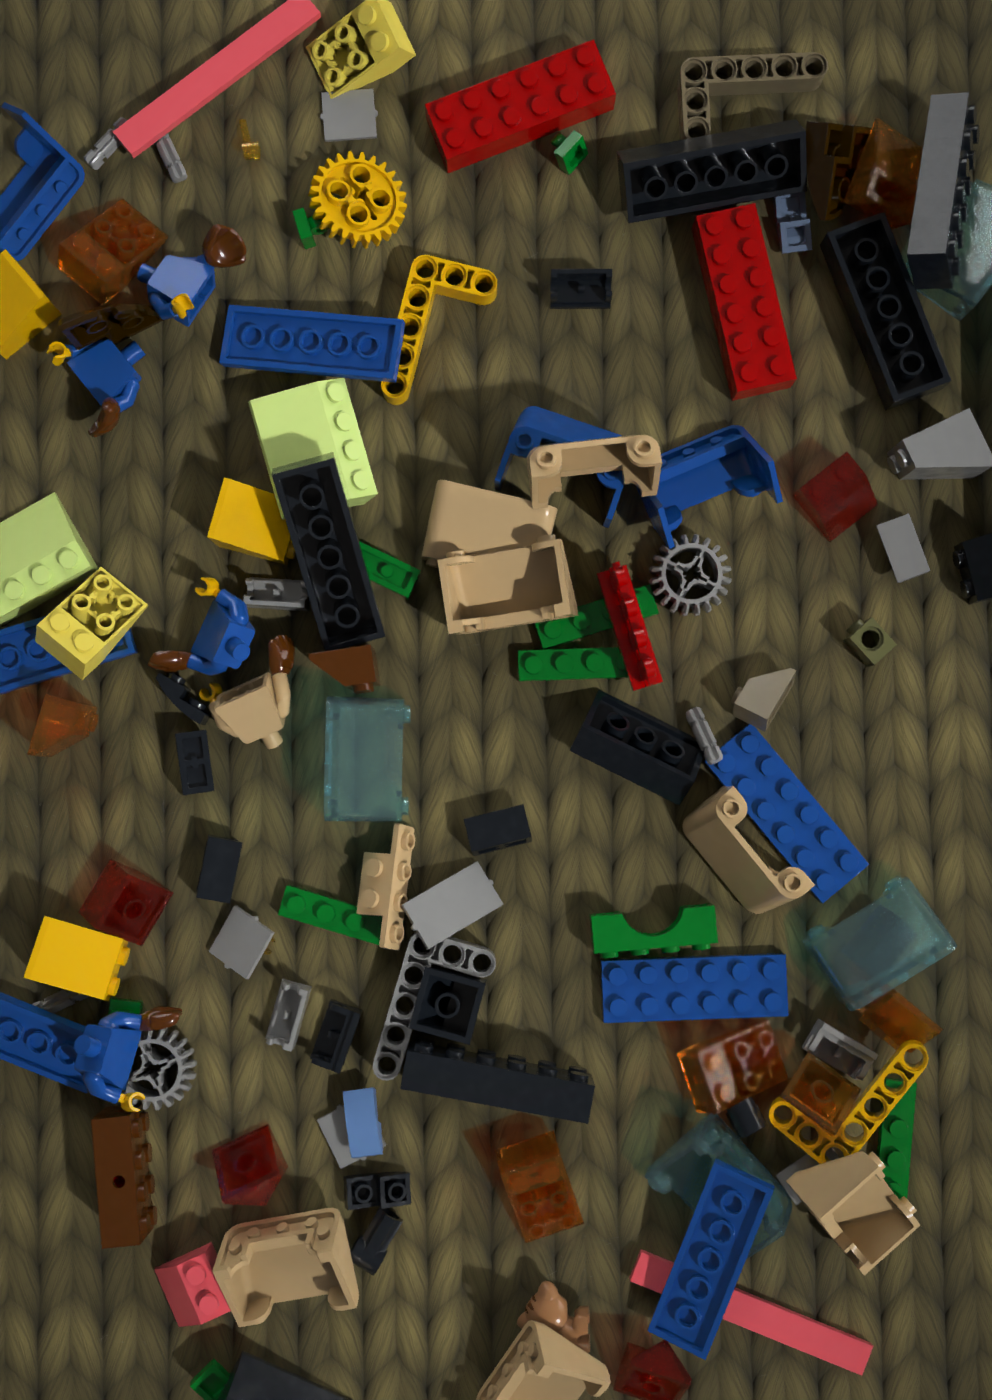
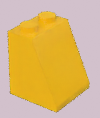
(22, 306)
(250, 523)
(77, 959)

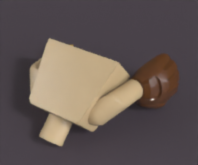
(259, 705)

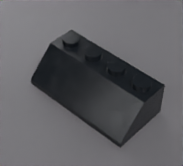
(638, 747)
(261, 1380)

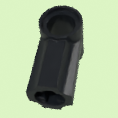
(372, 1246)

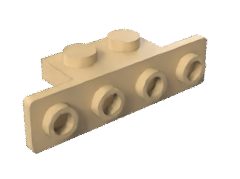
(386, 884)

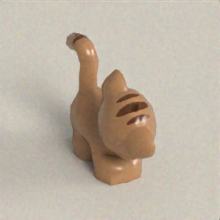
(551, 1309)

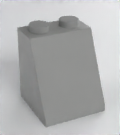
(943, 451)

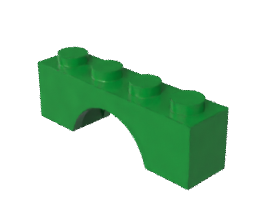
(692, 926)

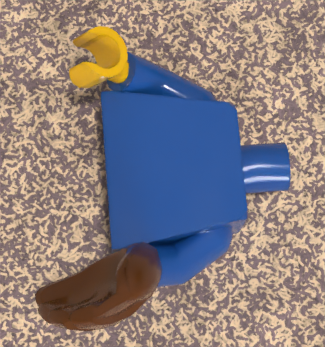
(184, 283)
(106, 375)
(221, 640)
(110, 1048)

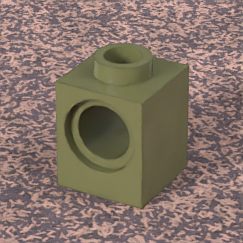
(882, 641)

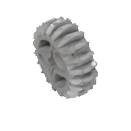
(702, 581)
(159, 1078)

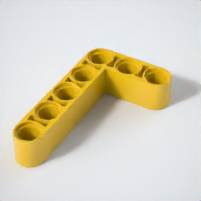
(419, 316)
(858, 1113)

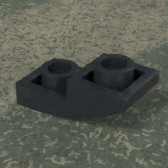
(176, 691)
(377, 1189)

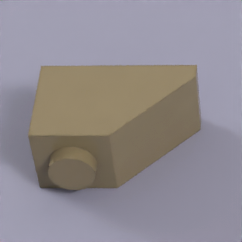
(762, 697)

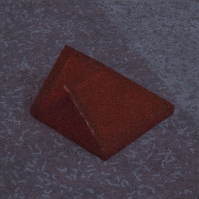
(249, 1168)
(652, 1373)

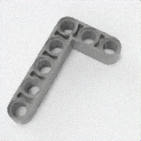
(405, 987)

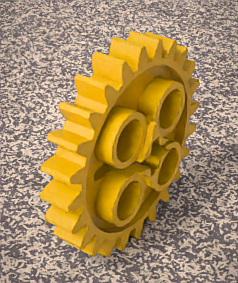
(357, 199)

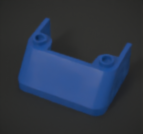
(38, 189)
(548, 427)
(705, 470)

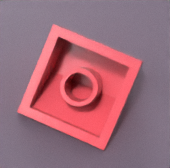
(193, 1287)

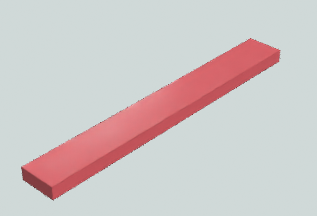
(216, 75)
(769, 1319)

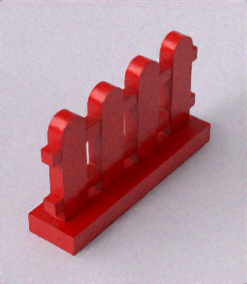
(629, 627)

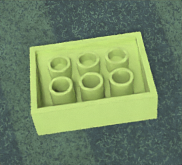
(312, 423)
(39, 557)

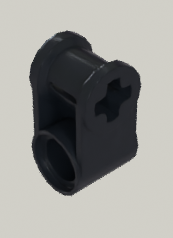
(745, 1118)

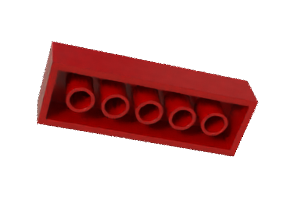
(520, 106)
(743, 301)

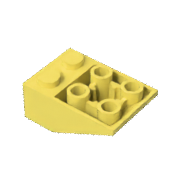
(361, 48)
(89, 622)

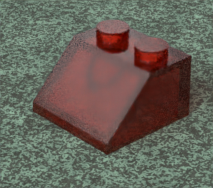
(837, 496)
(125, 903)

